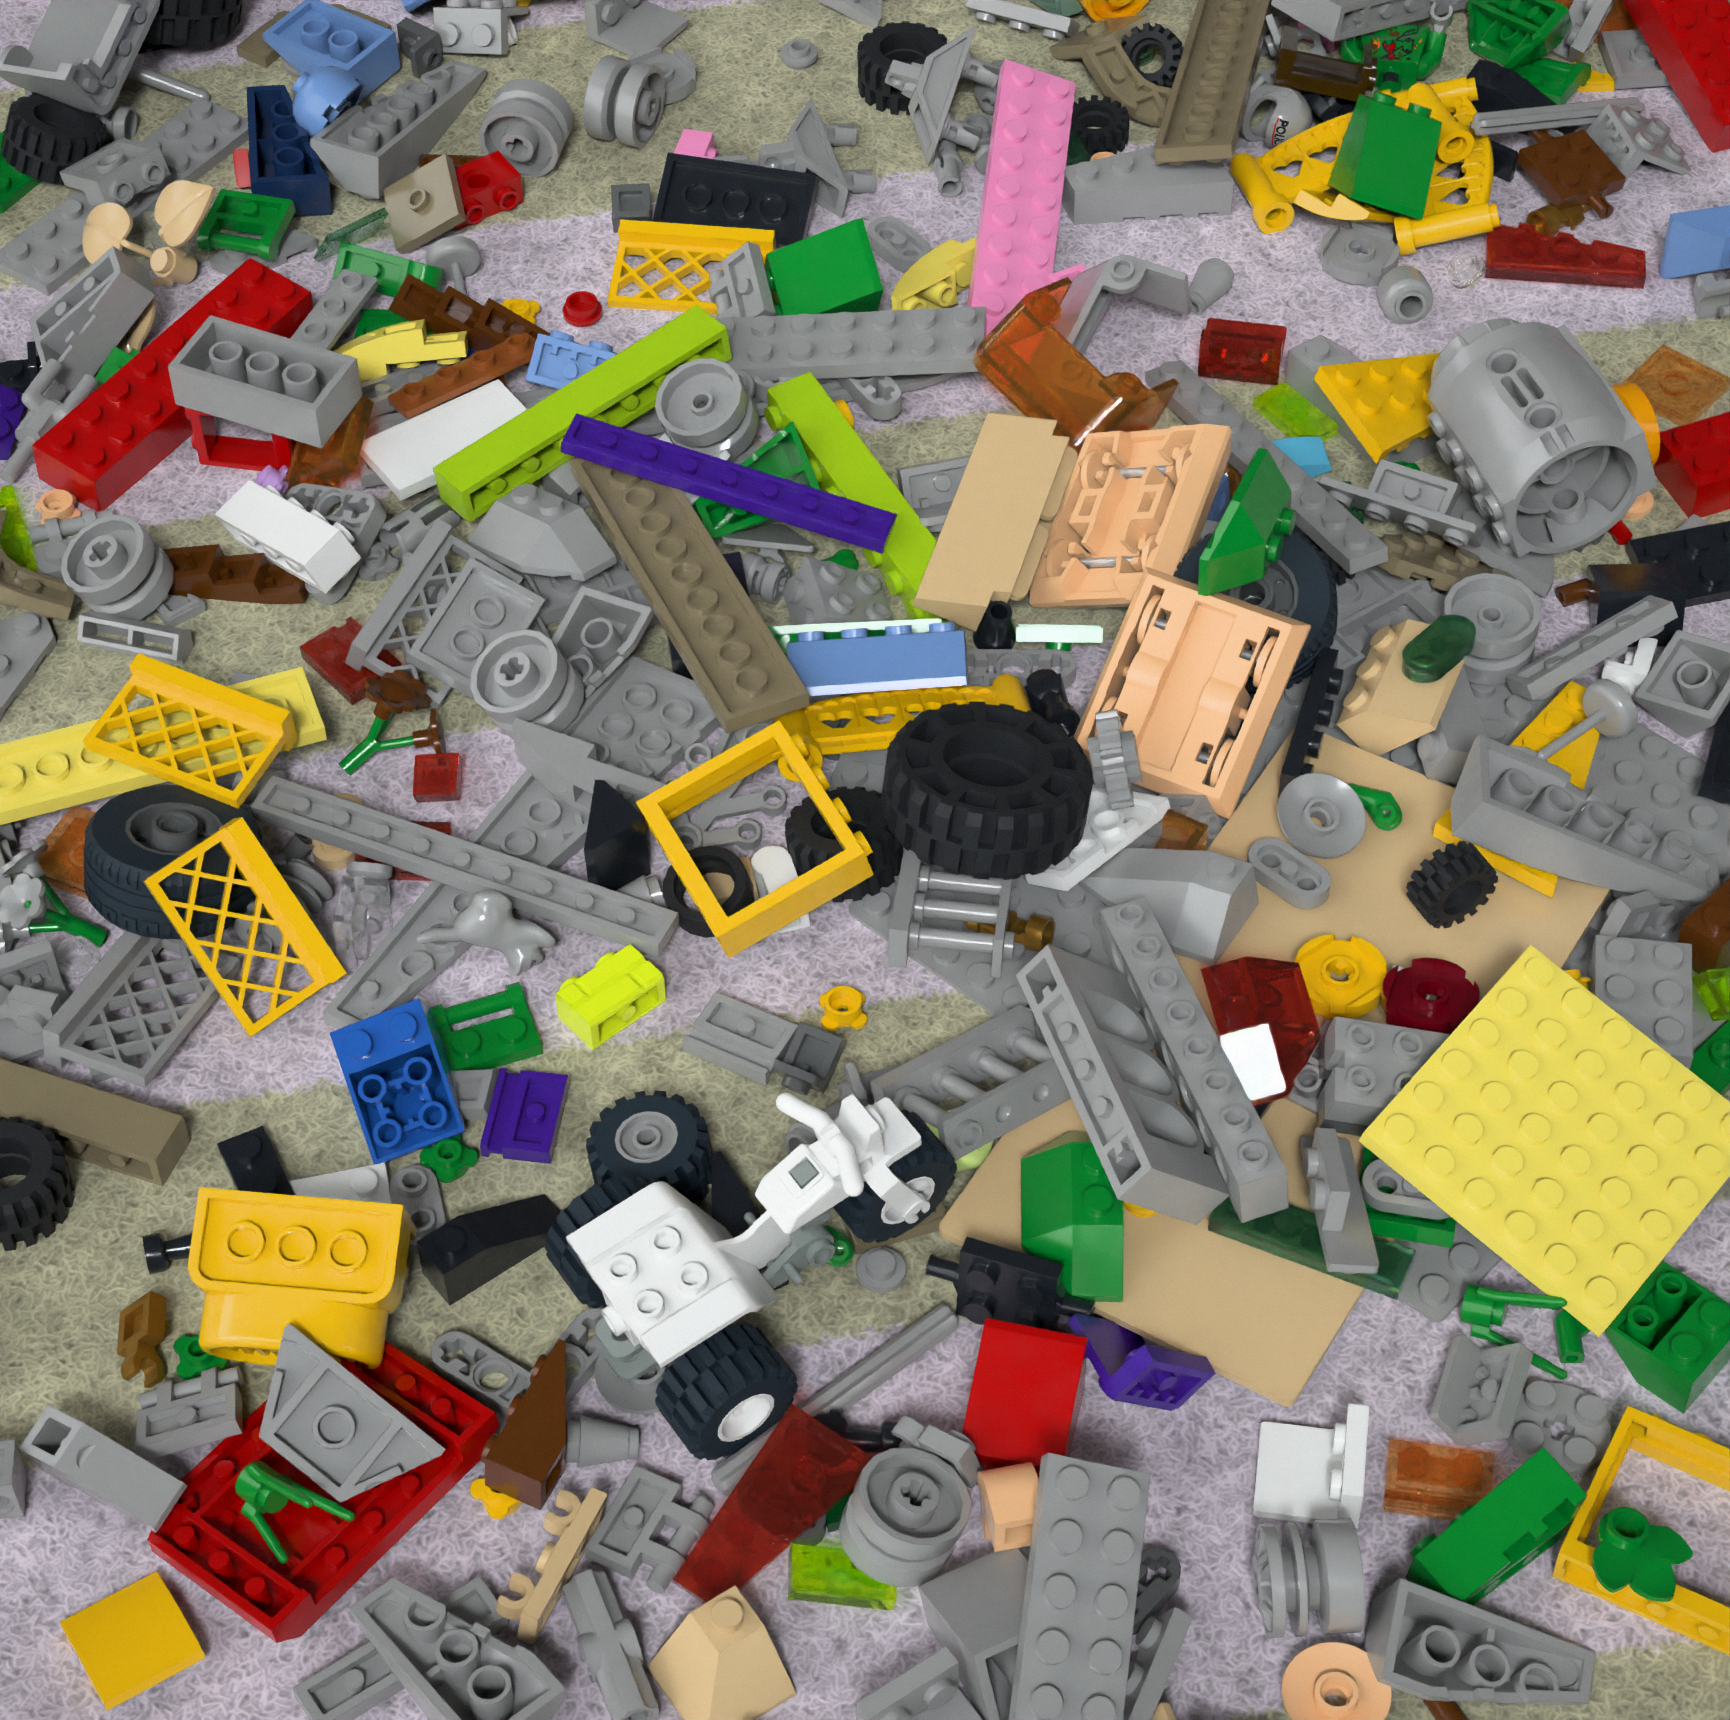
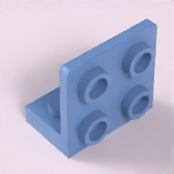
(561, 360)

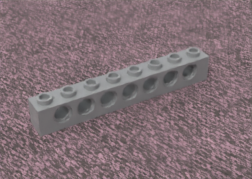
(1196, 1061)

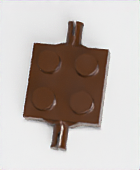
(1571, 170)

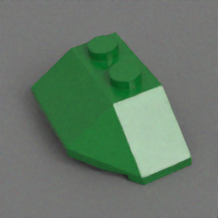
(1516, 29)
(1249, 530)
(1073, 1217)

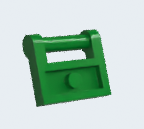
(1555, 78)
(246, 214)
(491, 1042)

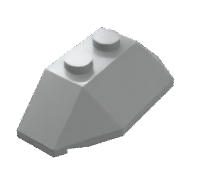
(542, 536)

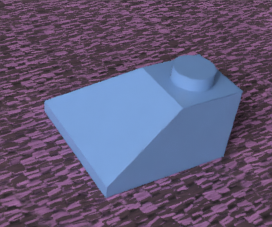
(1696, 243)

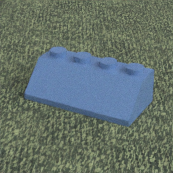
(880, 662)

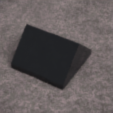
(1622, 585)
(614, 840)

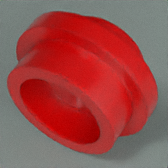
(582, 309)

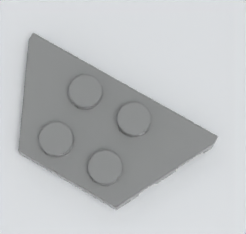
(1532, 569)
(336, 1424)

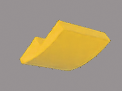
(1343, 207)
(132, 1640)

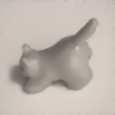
(489, 923)

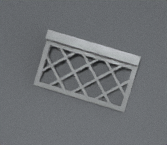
(403, 594)
(109, 989)

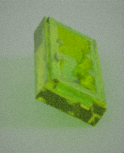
(1294, 413)
(832, 1578)

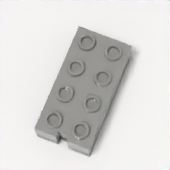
(1367, 1069)

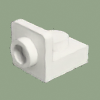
(1635, 667)

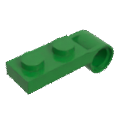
(387, 268)

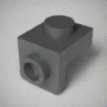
(630, 203)
(810, 1059)

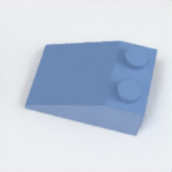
(325, 36)

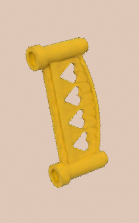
(1274, 192)
(1447, 220)
(864, 734)

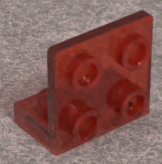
(1241, 351)

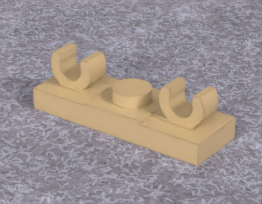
(555, 1563)

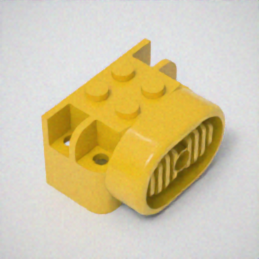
(300, 1262)

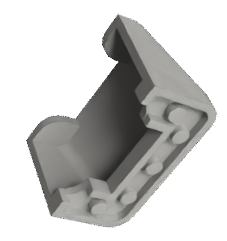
(81, 51)

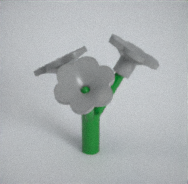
(24, 902)

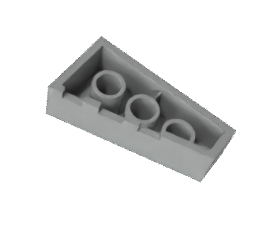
(1138, 187)

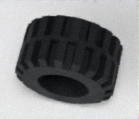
(898, 42)
(48, 137)
(813, 842)
(45, 1190)

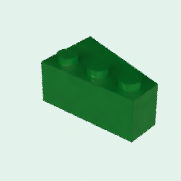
(780, 457)
(1500, 1532)

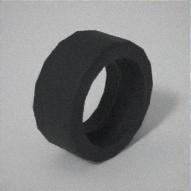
(709, 860)

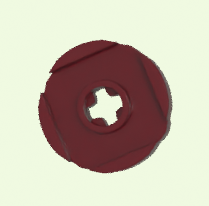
(1406, 992)

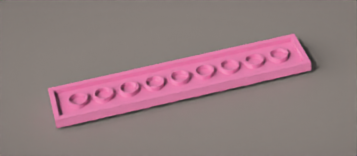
(1021, 189)

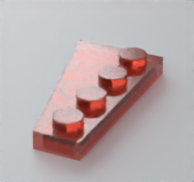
(1539, 257)
(779, 1497)

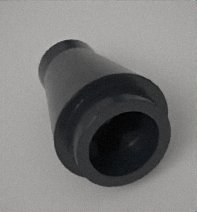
(995, 628)

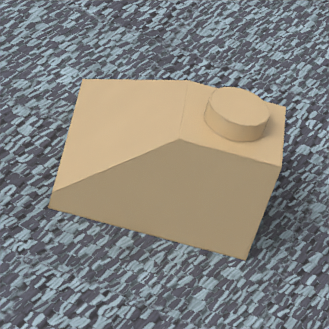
(721, 1663)

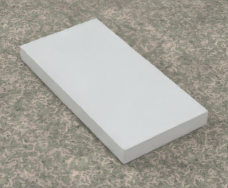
(411, 449)

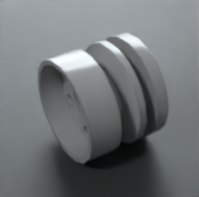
(1309, 1578)

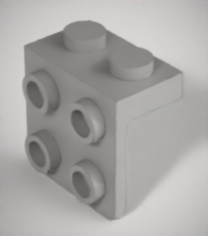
(475, 25)
(932, 488)
(834, 594)
(35, 968)

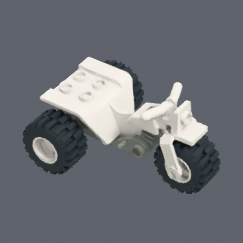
(680, 1277)

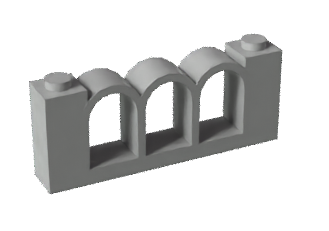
(1353, 18)
(1121, 1086)

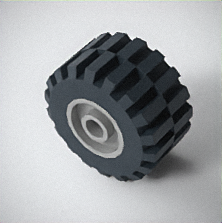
(652, 1140)

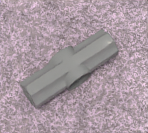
(609, 1647)

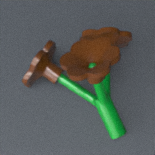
(393, 695)

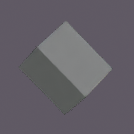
(1688, 684)

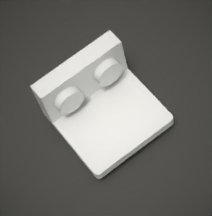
(1312, 1470)

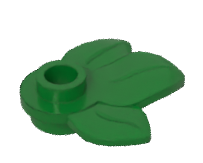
(1638, 1555)

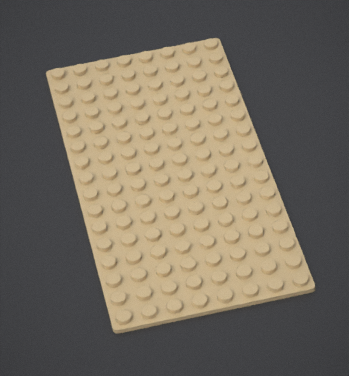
(1214, 1296)

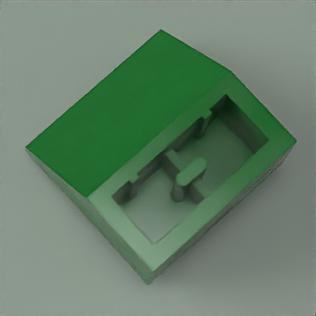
(1673, 1336)

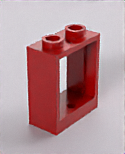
(235, 451)

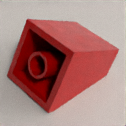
(1024, 1394)

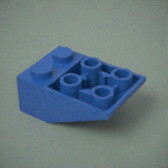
(399, 1081)

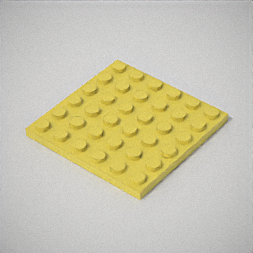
(1560, 1139)

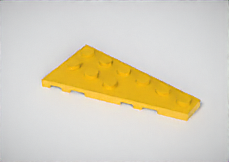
(1382, 400)
(1576, 758)

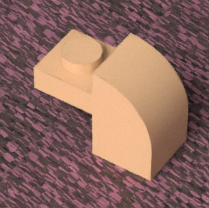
(1008, 1505)

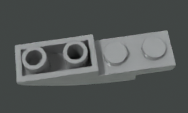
(570, 767)

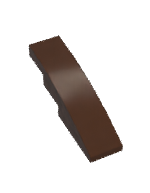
(457, 313)
(238, 578)

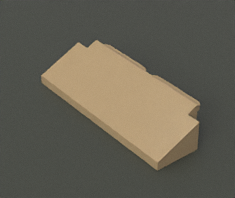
(992, 526)

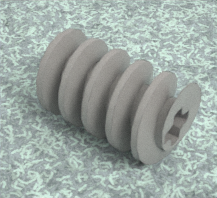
(308, 888)

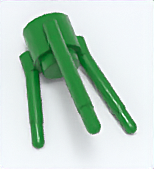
(1488, 1307)
(269, 1492)

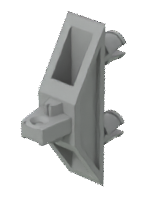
(933, 88)
(810, 151)

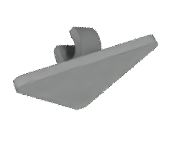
(771, 540)

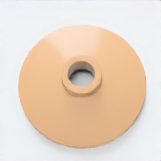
(1333, 1670)

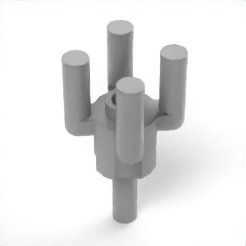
(43, 413)

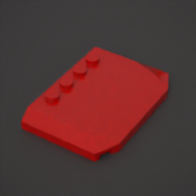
(327, 1555)

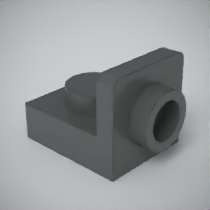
(420, 46)

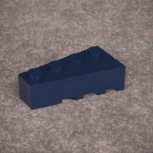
(282, 155)

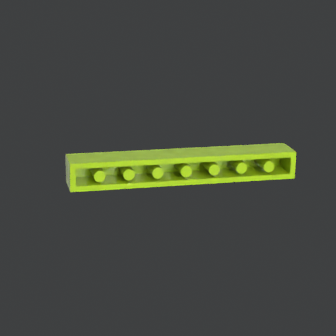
(611, 393)
(851, 471)

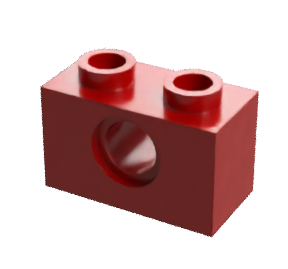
(488, 187)

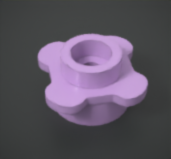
(273, 477)

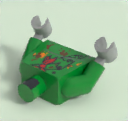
(1402, 51)

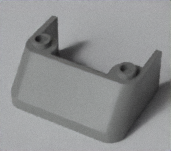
(1125, 275)

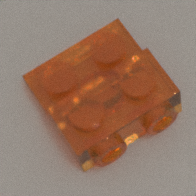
(339, 454)

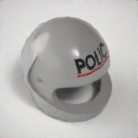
(1286, 117)

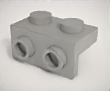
(1480, 1391)

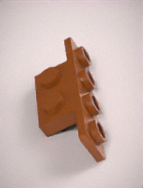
(464, 376)

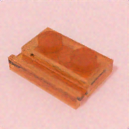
(1435, 1479)

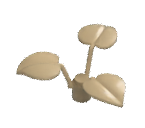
(179, 213)

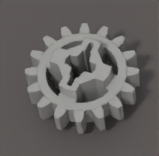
(1114, 759)

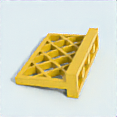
(665, 241)
(214, 706)
(279, 903)

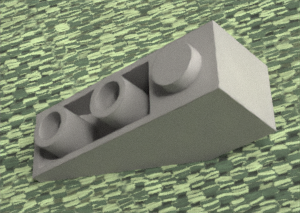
(101, 1468)

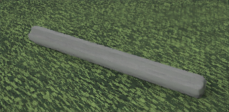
(1545, 116)
(851, 1386)

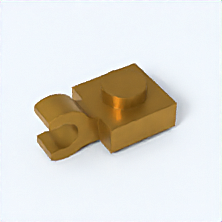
(140, 1331)

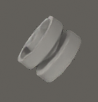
(624, 101)
(527, 126)
(707, 408)
(117, 568)
(1505, 624)
(527, 680)
(904, 1517)

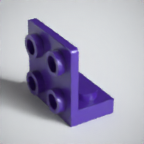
(1140, 1372)

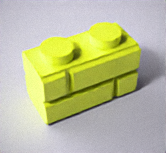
(610, 996)

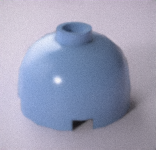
(324, 97)

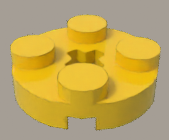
(1356, 958)

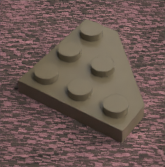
(1430, 557)

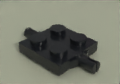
(1007, 1286)

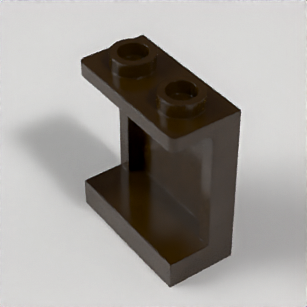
(1322, 73)

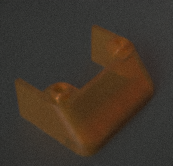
(1055, 381)

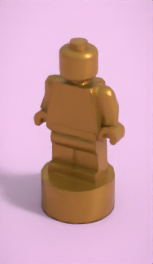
(1550, 220)
(1033, 933)

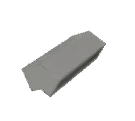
(137, 632)

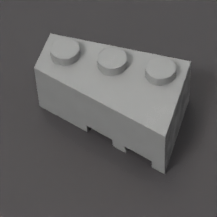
(92, 315)

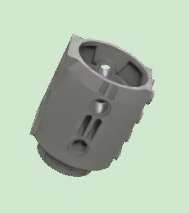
(1536, 435)

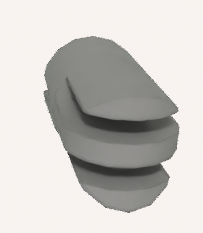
(413, 523)

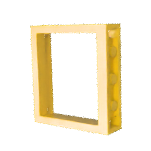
(795, 897)
(1687, 1451)

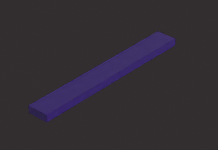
(728, 483)

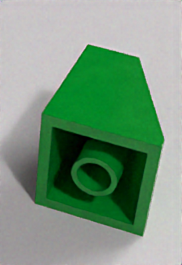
(1388, 155)
(825, 273)

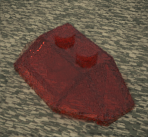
(1263, 1022)

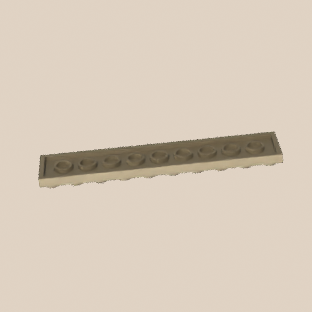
(1213, 82)
(694, 596)

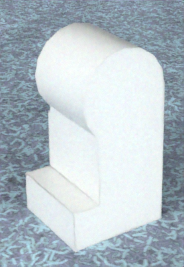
(771, 870)

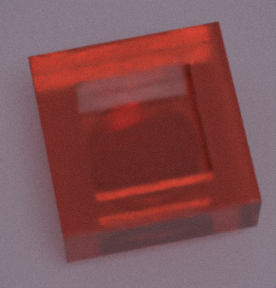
(437, 777)

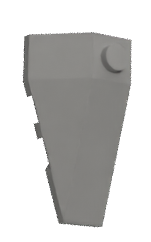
(600, 634)

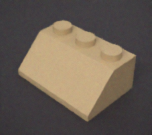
(1387, 706)

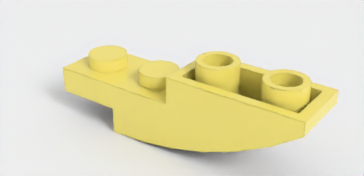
(936, 277)
(405, 346)

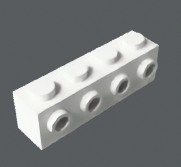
(289, 535)

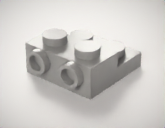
(117, 172)

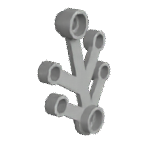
(725, 805)

